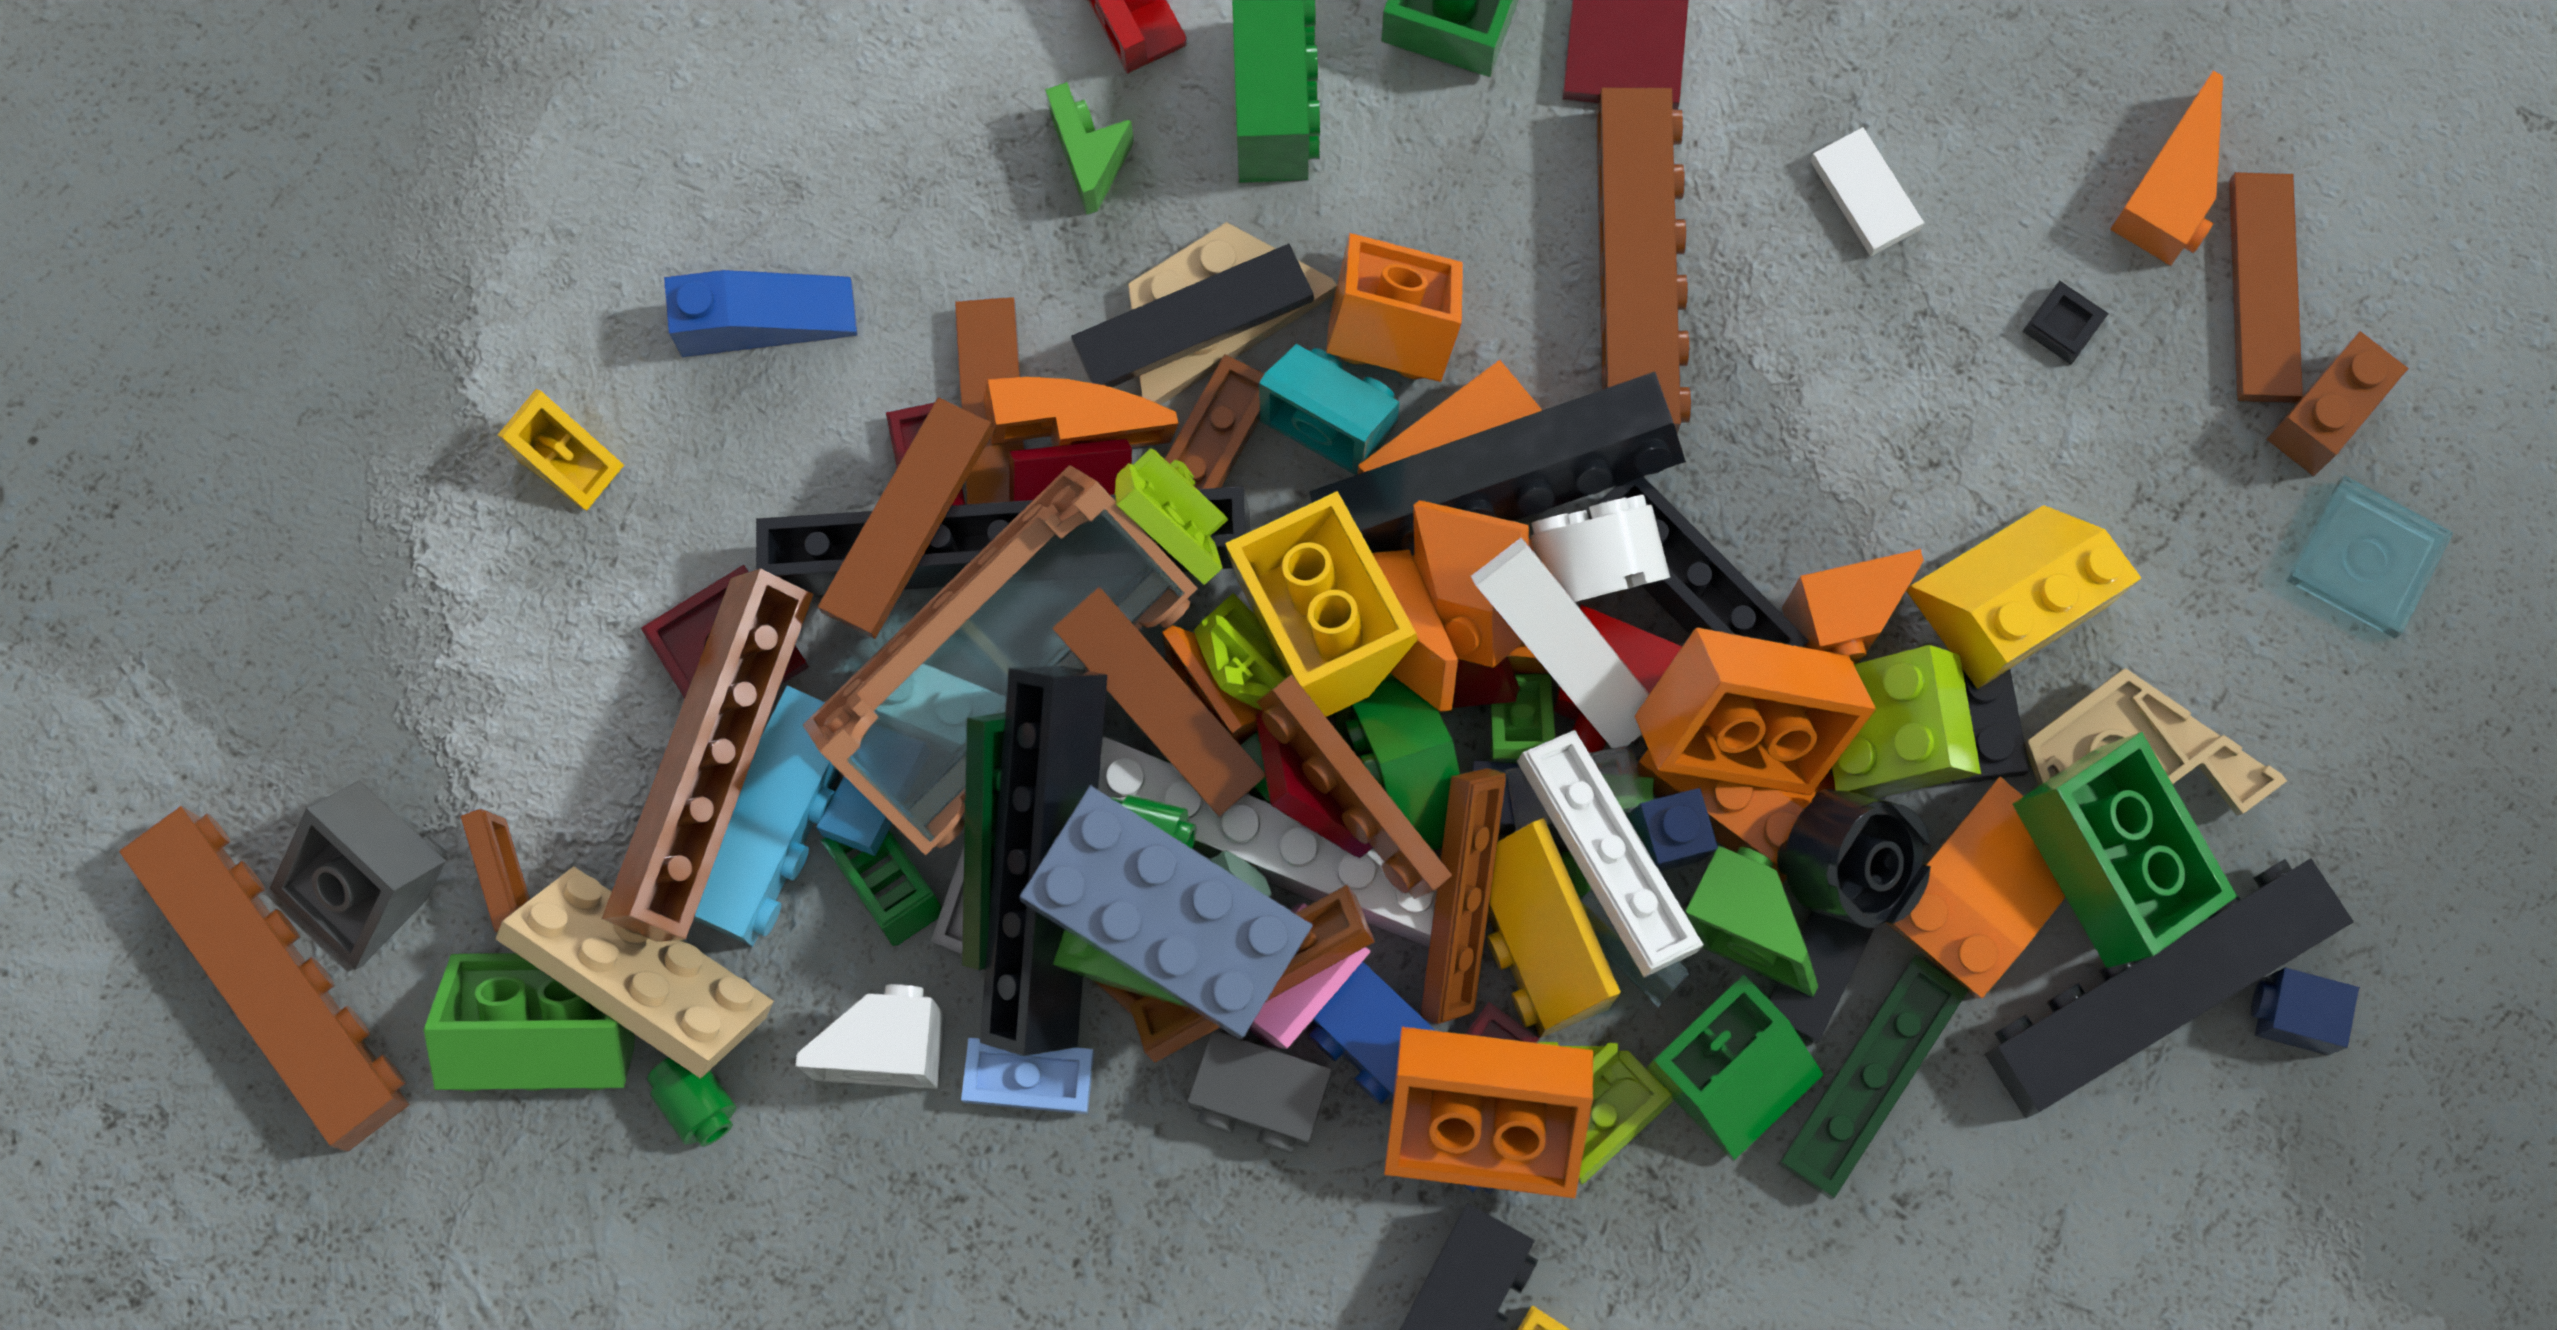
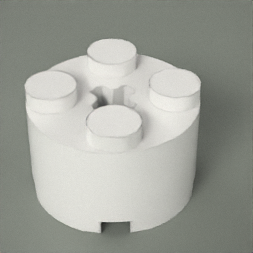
(1602, 553)

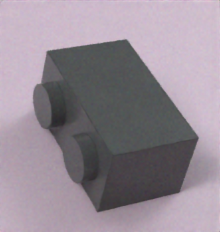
(1258, 1091)

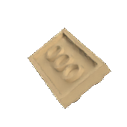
(652, 988)

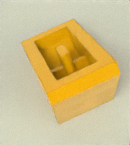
(559, 450)

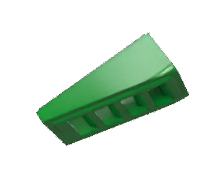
(903, 908)

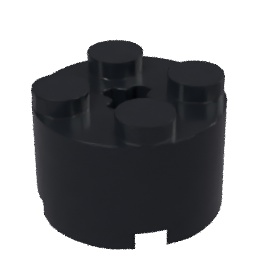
(1856, 858)

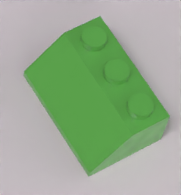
(518, 1028)

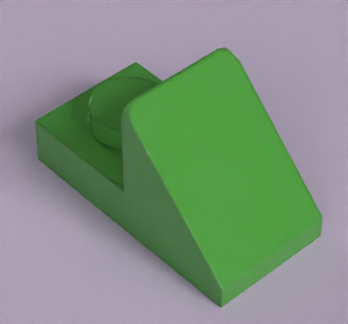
(1090, 153)
(1525, 722)

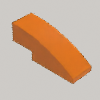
(1073, 413)

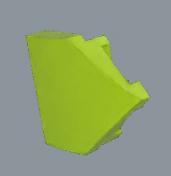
(1172, 511)
(1239, 652)
(1622, 1104)

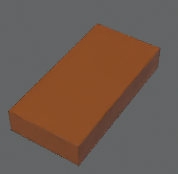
(495, 864)

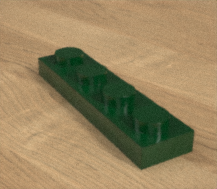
(982, 790)
(1873, 1077)

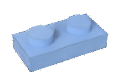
(1038, 1081)

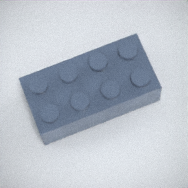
(1165, 912)

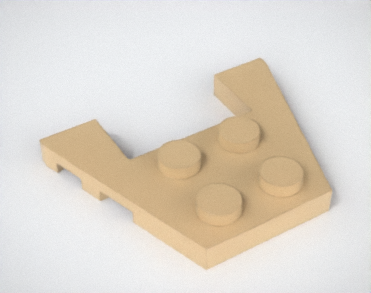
(2180, 742)

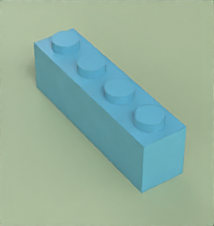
(772, 818)

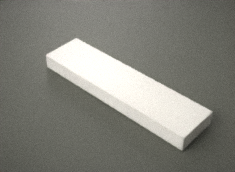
(1564, 641)
(1609, 853)

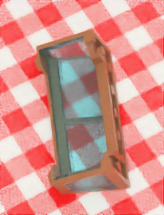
(906, 710)

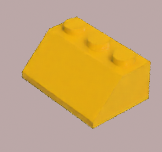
(2022, 590)
(1323, 602)
(1545, 935)

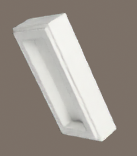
(1866, 191)

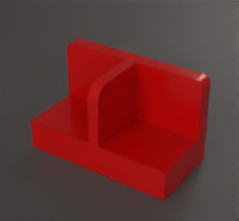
(1139, 30)

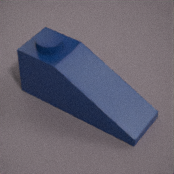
(756, 310)

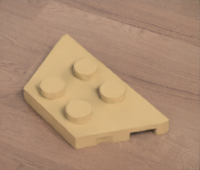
(1202, 259)

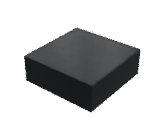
(2065, 322)

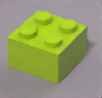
(1918, 729)

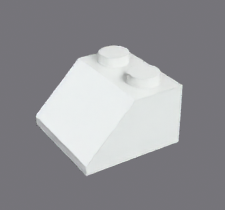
(880, 1042)

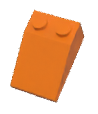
(1983, 895)

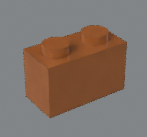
(2337, 404)

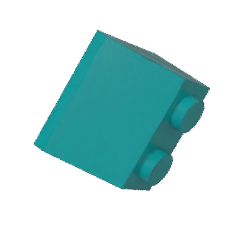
(1327, 407)

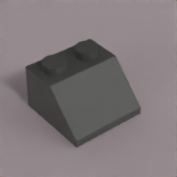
(355, 872)

